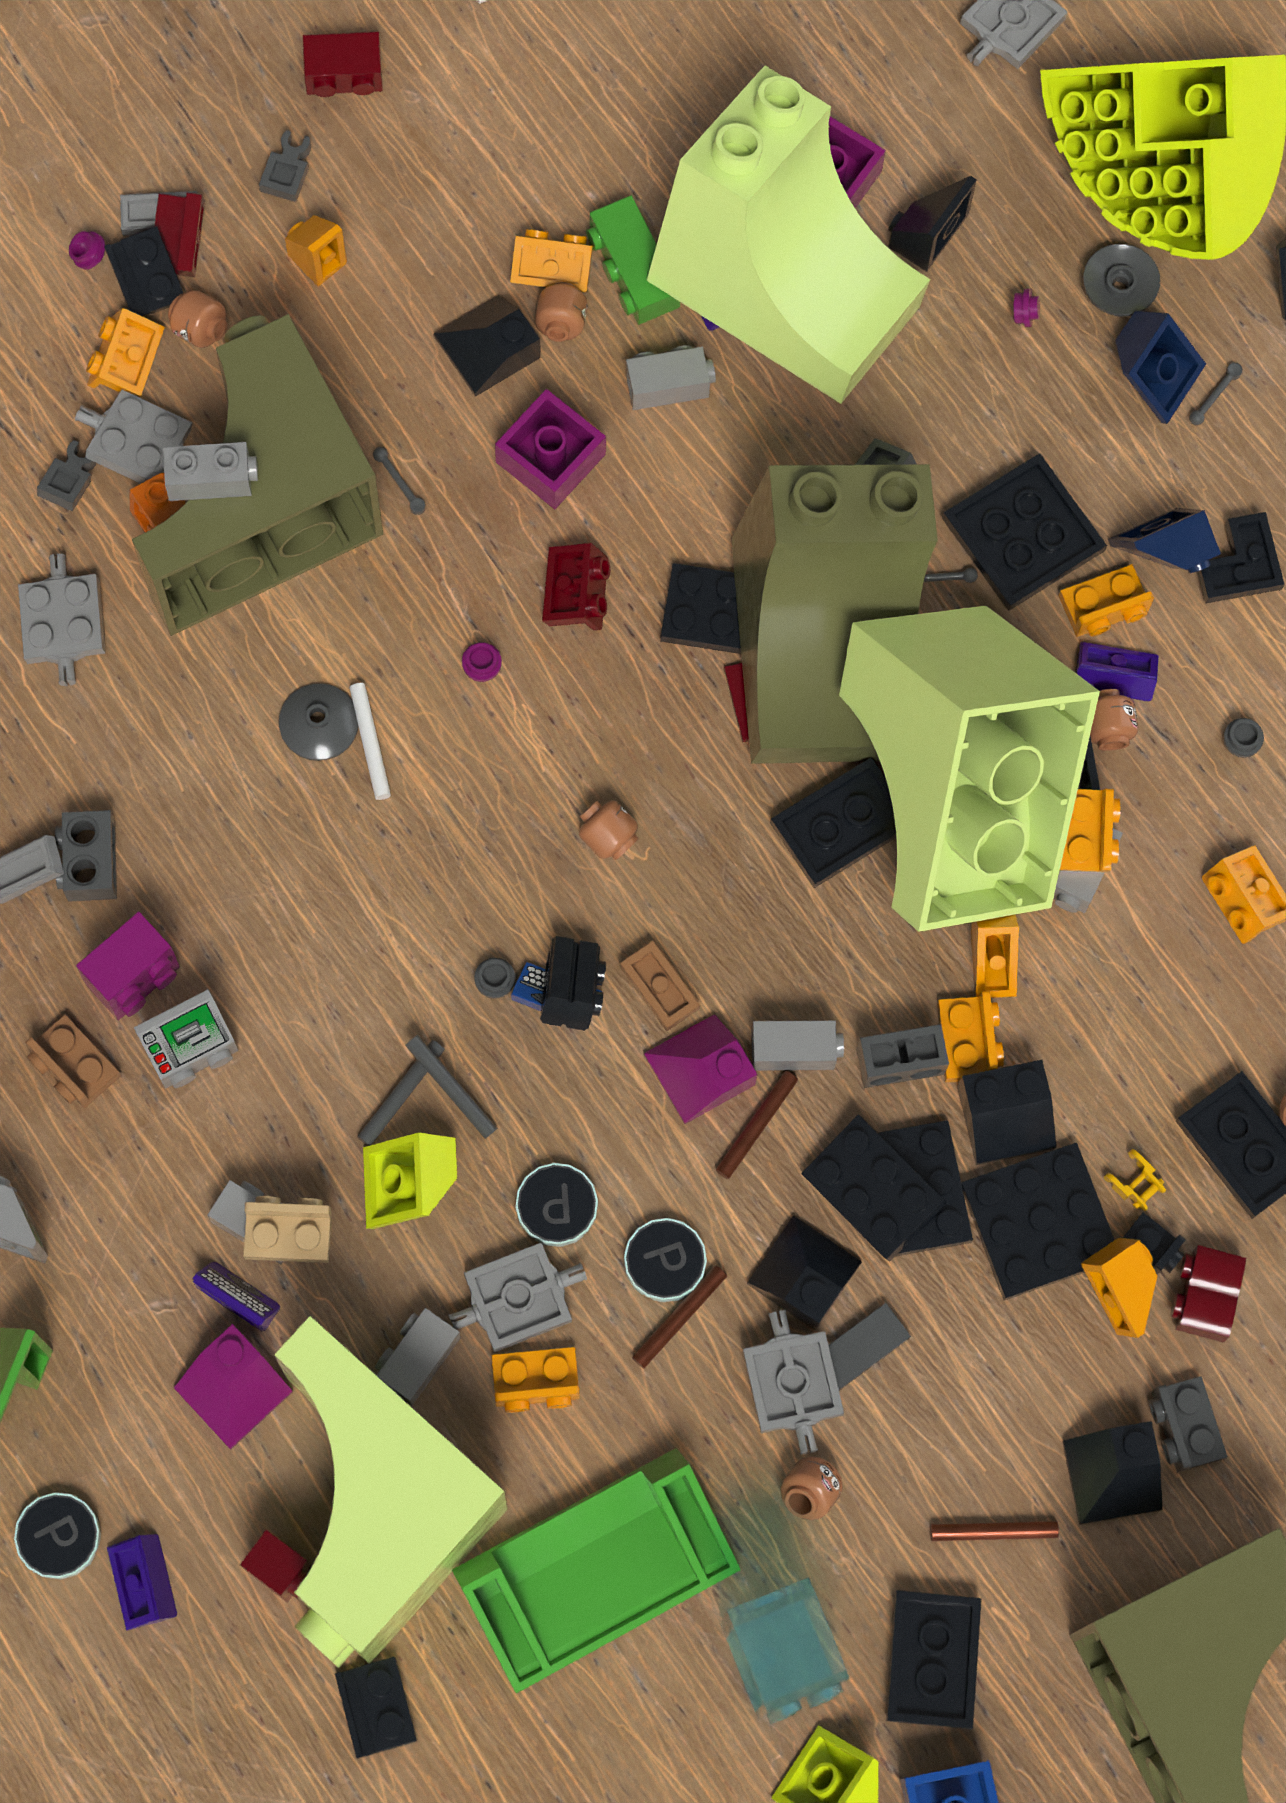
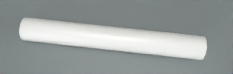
(370, 741)

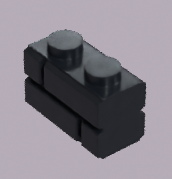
(571, 983)

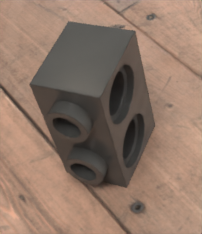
(96, 855)
(902, 1056)

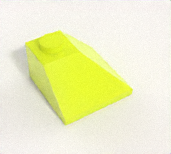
(407, 1177)
(830, 1773)

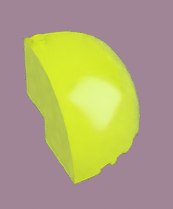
(1174, 146)

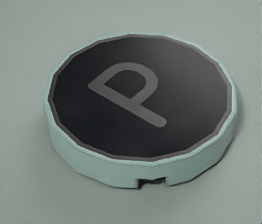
(556, 1204)
(665, 1260)
(57, 1535)

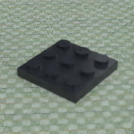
(1024, 531)
(1037, 1220)

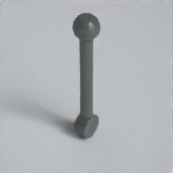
(1232, 373)
(417, 505)
(969, 575)

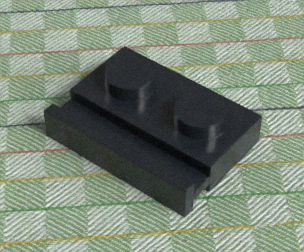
(144, 272)
(376, 1707)

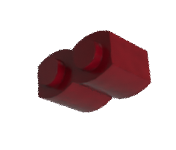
(1209, 1293)

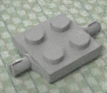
(1011, 27)
(133, 436)
(61, 619)
(517, 1297)
(793, 1382)

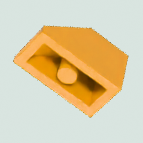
(317, 248)
(995, 956)
(1123, 1284)

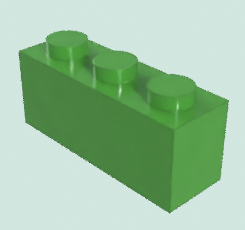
(628, 257)

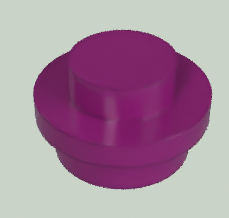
(87, 249)
(1026, 308)
(481, 662)

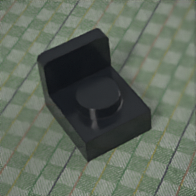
(1159, 1242)

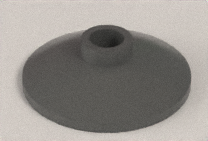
(1124, 265)
(322, 739)

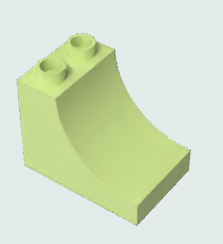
(775, 246)
(977, 757)
(400, 1502)

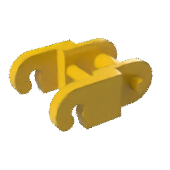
(1146, 1173)

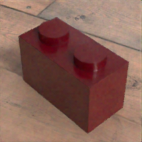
(342, 63)
(276, 1566)

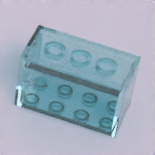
(784, 1651)

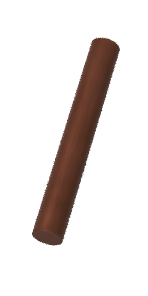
(757, 1125)
(679, 1317)
(994, 1531)

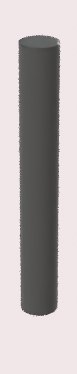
(451, 1086)
(396, 1098)

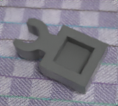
(286, 171)
(66, 480)

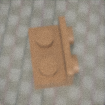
(73, 1061)

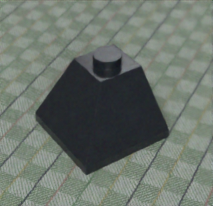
(931, 223)
(489, 344)
(804, 1273)
(1115, 1472)

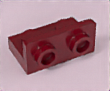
(576, 586)

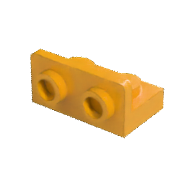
(548, 261)
(125, 352)
(1105, 601)
(1090, 832)
(1247, 893)
(970, 1035)
(535, 1378)

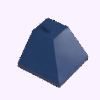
(1158, 361)
(1173, 539)

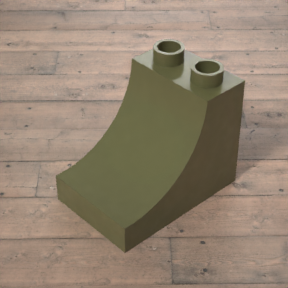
(310, 492)
(807, 564)
(1185, 1667)

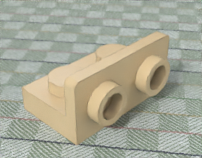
(287, 1230)

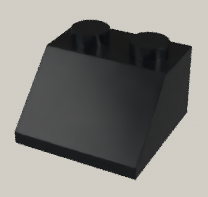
(1008, 1112)

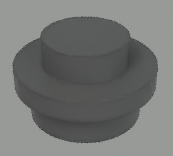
(1243, 737)
(494, 978)

